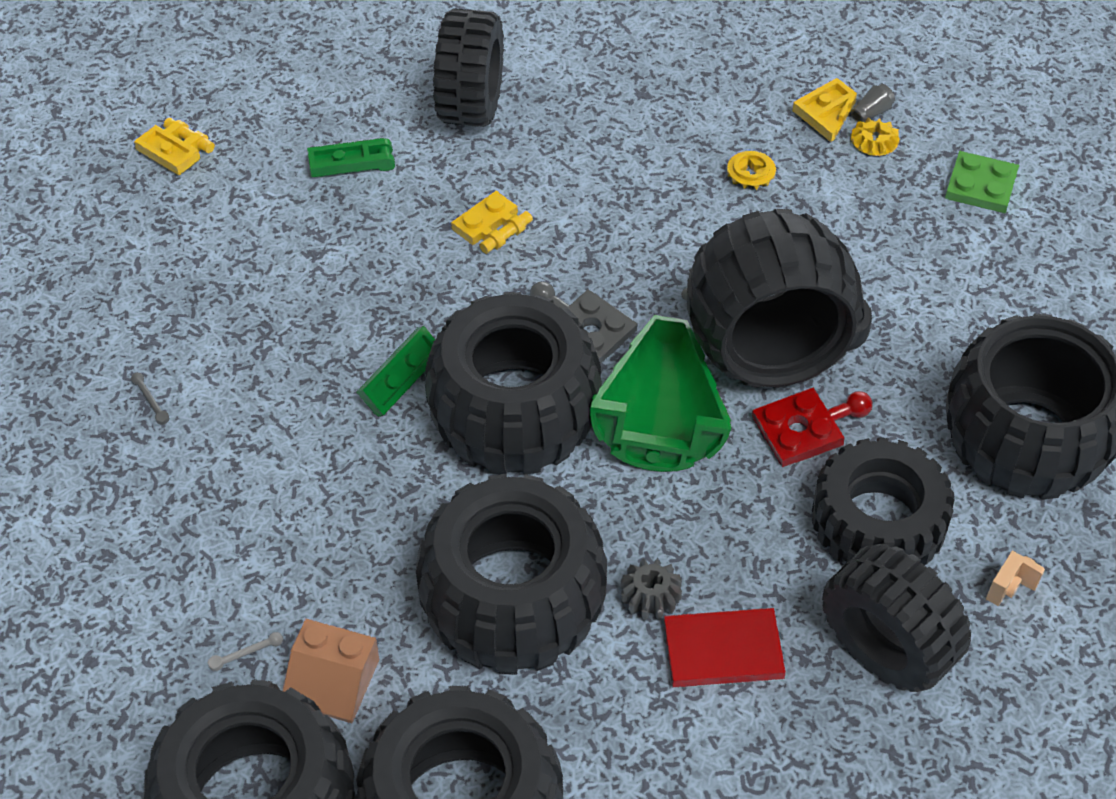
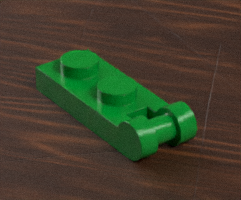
(351, 157)

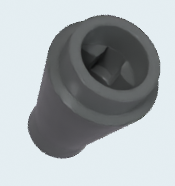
(875, 102)

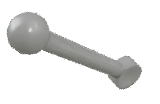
(216, 662)

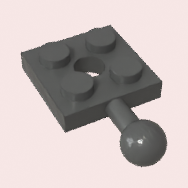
(593, 310)

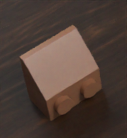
(332, 668)

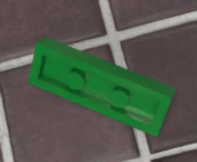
(397, 372)

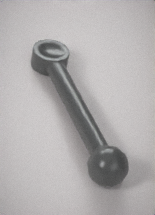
(161, 416)

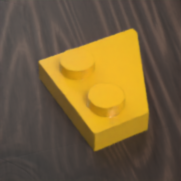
(826, 107)

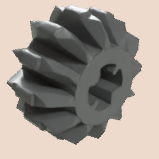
(663, 591)

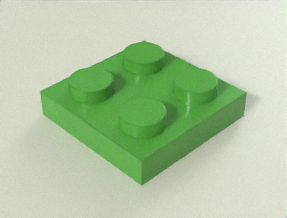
(982, 181)

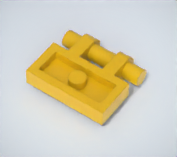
(169, 150)
(485, 218)

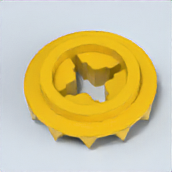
(885, 142)
(758, 162)

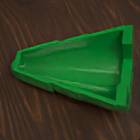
(661, 401)

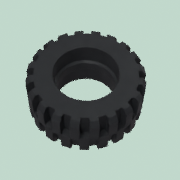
(468, 67)
(888, 470)
(897, 617)

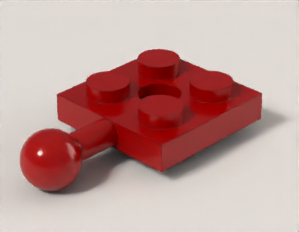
(807, 409)

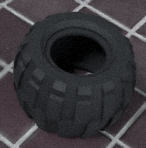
(768, 336)
(1042, 364)
(521, 424)
(518, 622)
(245, 723)
(455, 728)

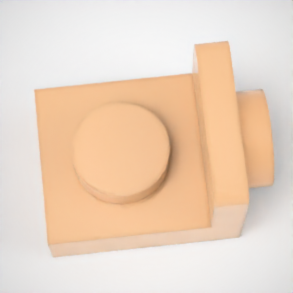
(1015, 571)

